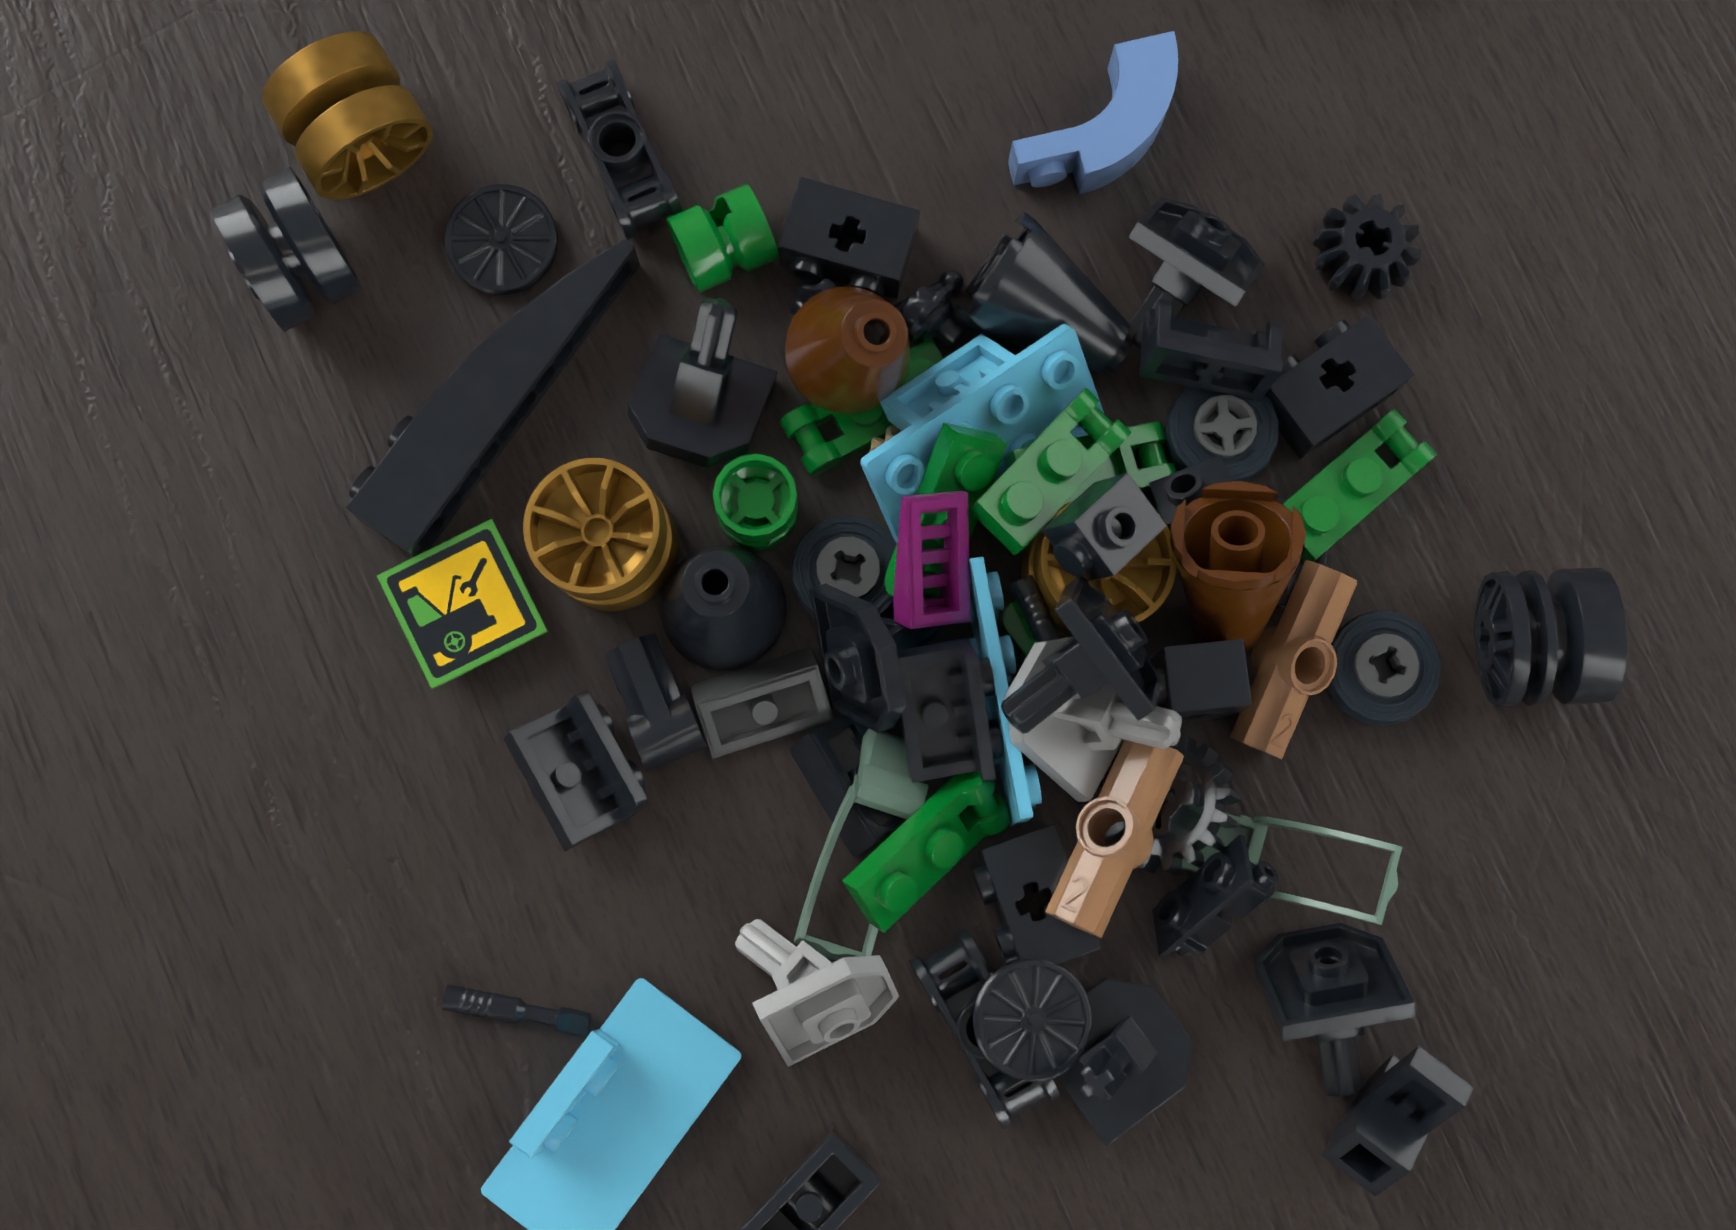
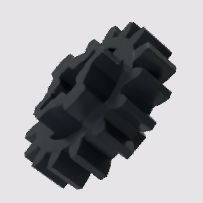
(1193, 816)

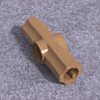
(1294, 658)
(1099, 873)

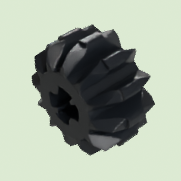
(1374, 229)

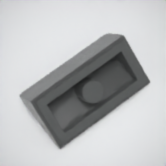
(761, 702)

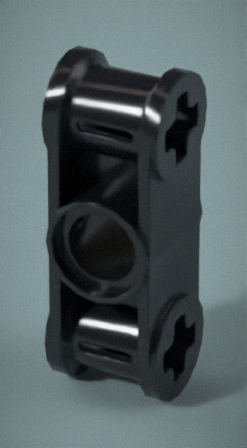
(606, 116)
(956, 1000)

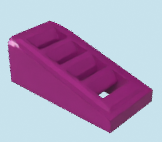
(954, 581)

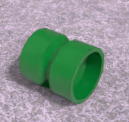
(723, 238)
(756, 502)

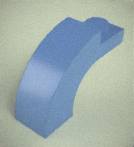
(1110, 144)

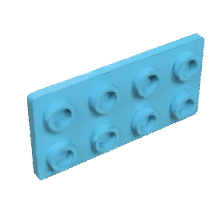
(980, 390)
(1019, 782)
(611, 1116)

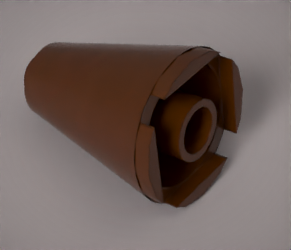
(847, 350)
(1235, 558)

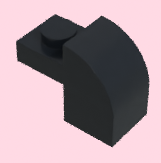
(1392, 1117)

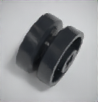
(280, 253)

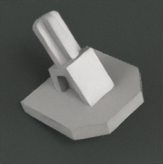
(1085, 733)
(814, 997)

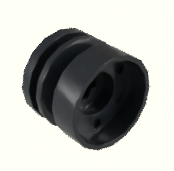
(1550, 637)

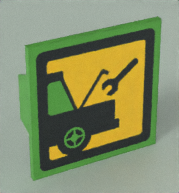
(462, 604)

